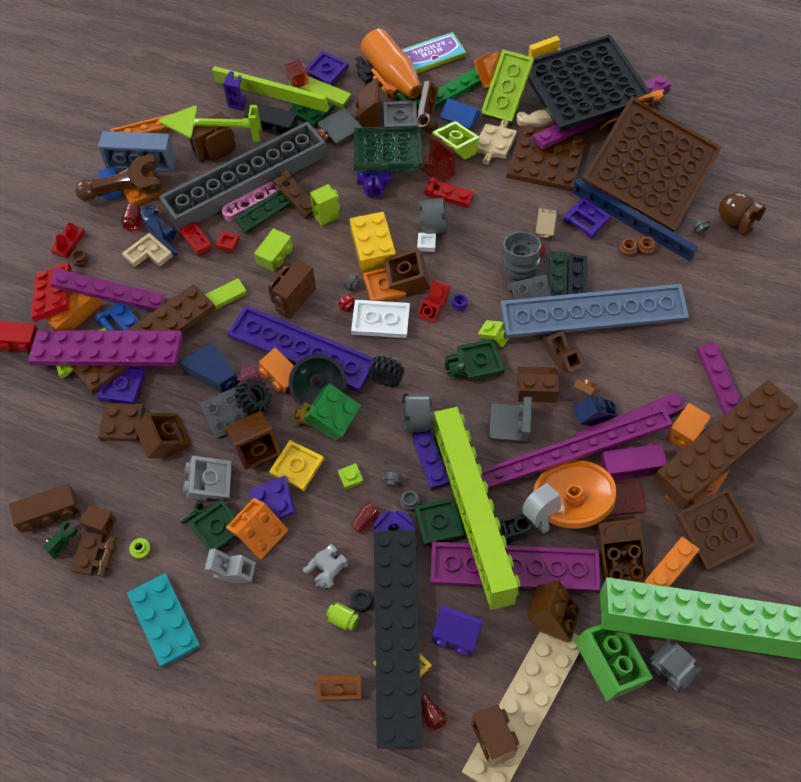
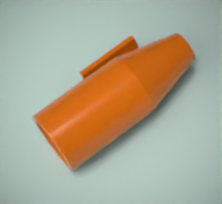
(391, 65)

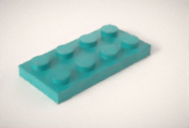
(163, 620)

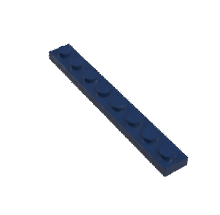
(636, 220)

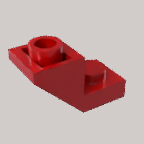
(435, 301)

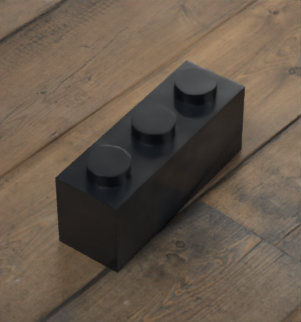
(274, 119)

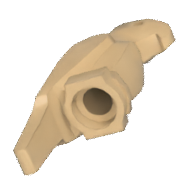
(536, 119)

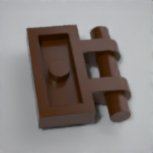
(88, 553)

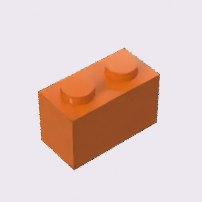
(276, 369)

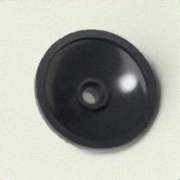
(306, 369)

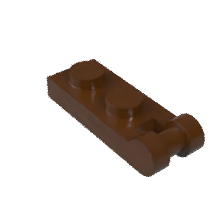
(294, 194)

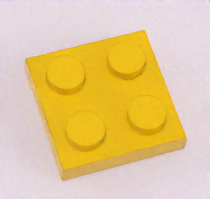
(297, 464)

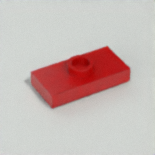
(196, 238)

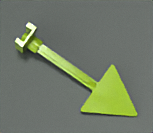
(185, 120)

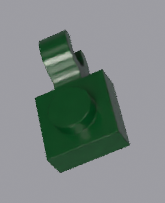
(58, 542)

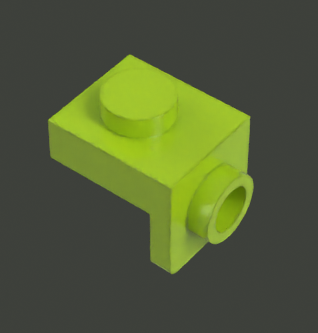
(495, 331)

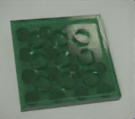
(387, 148)

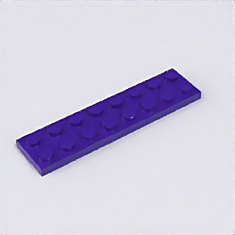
(295, 343)

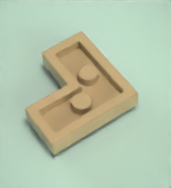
(147, 247)

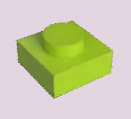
(350, 476)

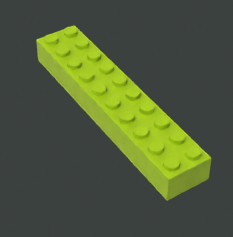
(476, 509)

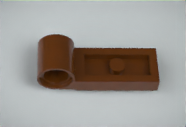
(426, 108)

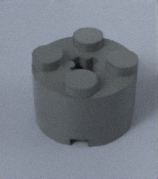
(433, 216)
(416, 412)
(674, 665)

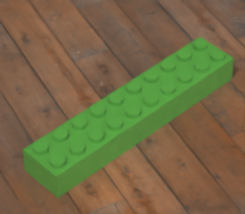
(701, 618)

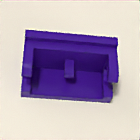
(233, 92)

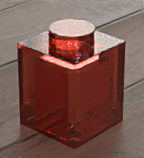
(296, 74)

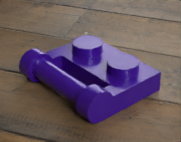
(589, 213)

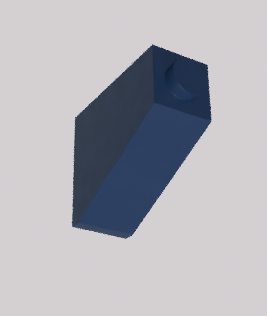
(210, 368)

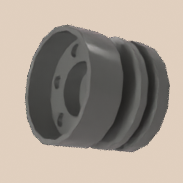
(521, 255)

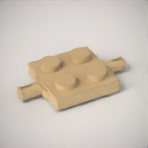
(496, 141)

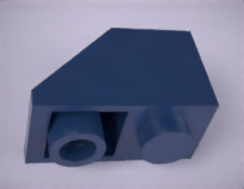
(594, 410)

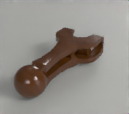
(132, 178)

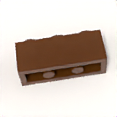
(44, 508)

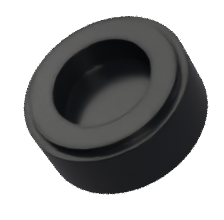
(361, 600)

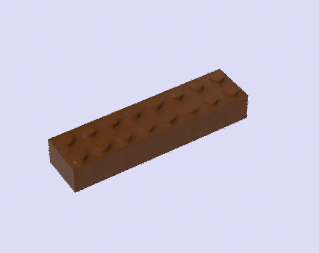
(724, 444)

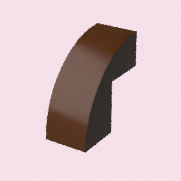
(565, 357)

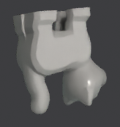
(326, 563)

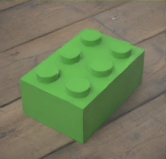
(613, 661)

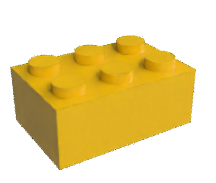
(371, 241)

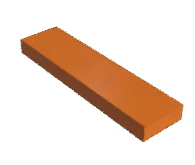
(146, 126)

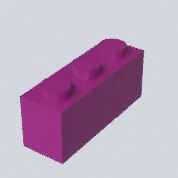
(633, 461)

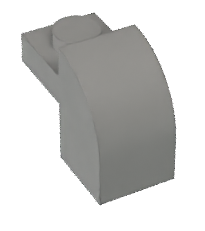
(541, 505)
(230, 568)

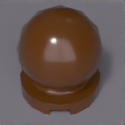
(740, 211)

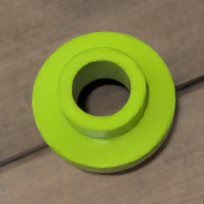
(139, 553)

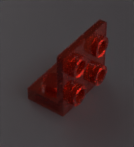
(440, 160)

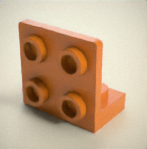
(257, 527)

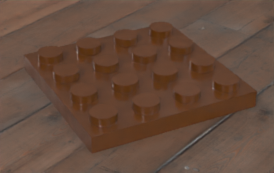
(549, 167)

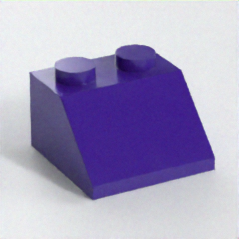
(456, 631)

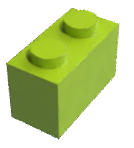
(325, 204)
(273, 250)

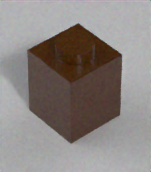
(97, 520)

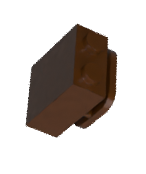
(212, 141)
(291, 288)

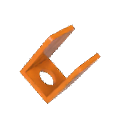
(486, 67)
(688, 426)

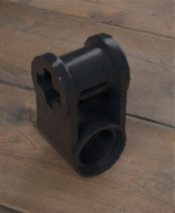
(511, 529)

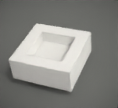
(426, 242)

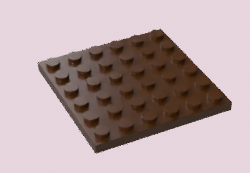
(652, 164)

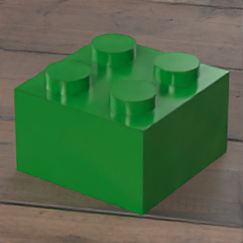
(332, 412)

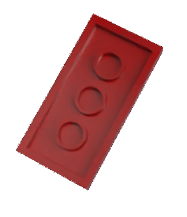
(49, 300)

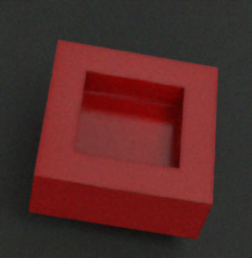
(227, 242)

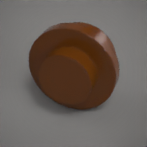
(79, 257)

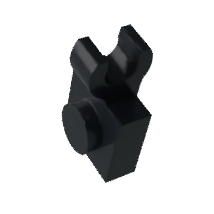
(364, 71)

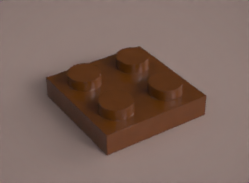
(119, 422)

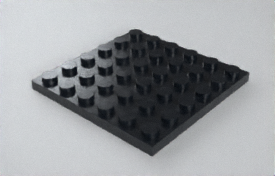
(585, 82)

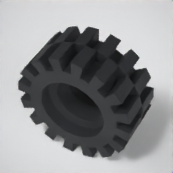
(386, 371)
(260, 391)

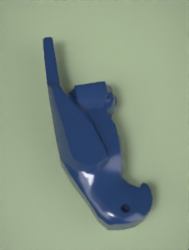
(157, 227)

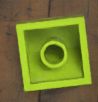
(459, 138)

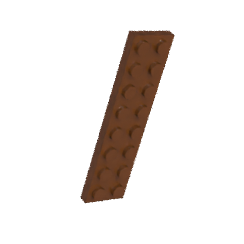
(174, 315)

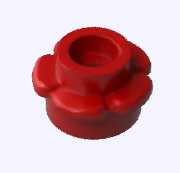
(346, 303)

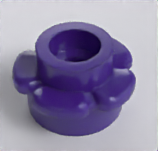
(459, 298)

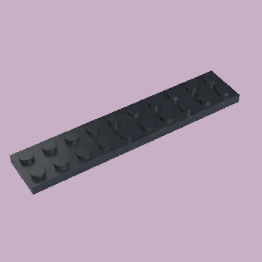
(397, 641)

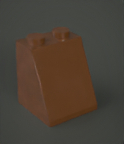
(253, 440)

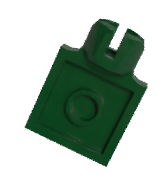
(475, 361)

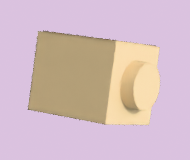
(546, 222)

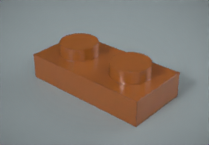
(587, 386)
(338, 687)

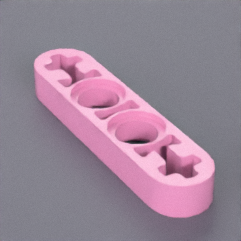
(249, 198)

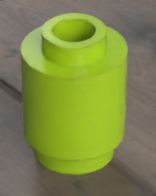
(342, 616)

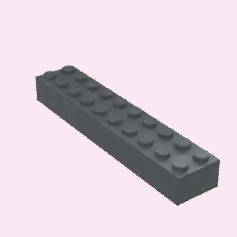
(243, 174)

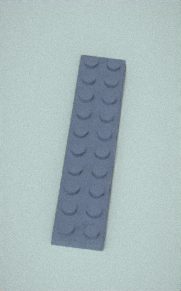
(593, 310)

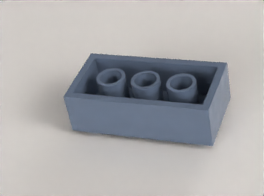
(122, 148)

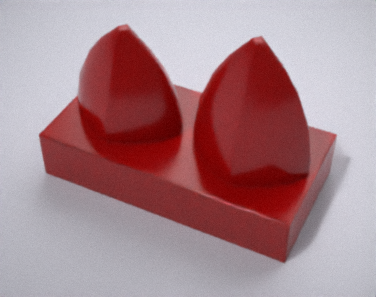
(67, 240)

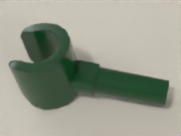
(196, 512)

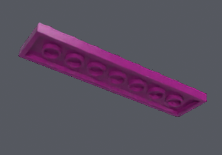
(105, 348)
(535, 566)

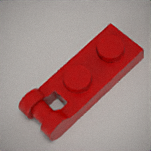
(450, 193)

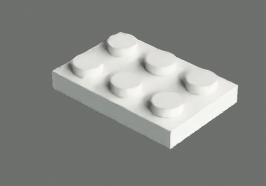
(380, 318)

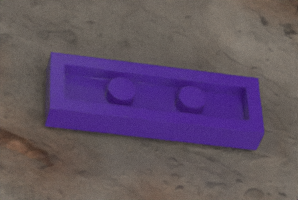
(430, 460)

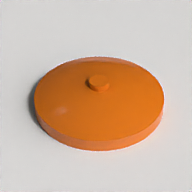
(584, 491)

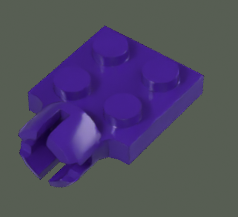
(374, 181)

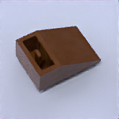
(621, 548)

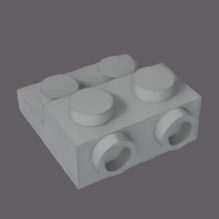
(207, 478)

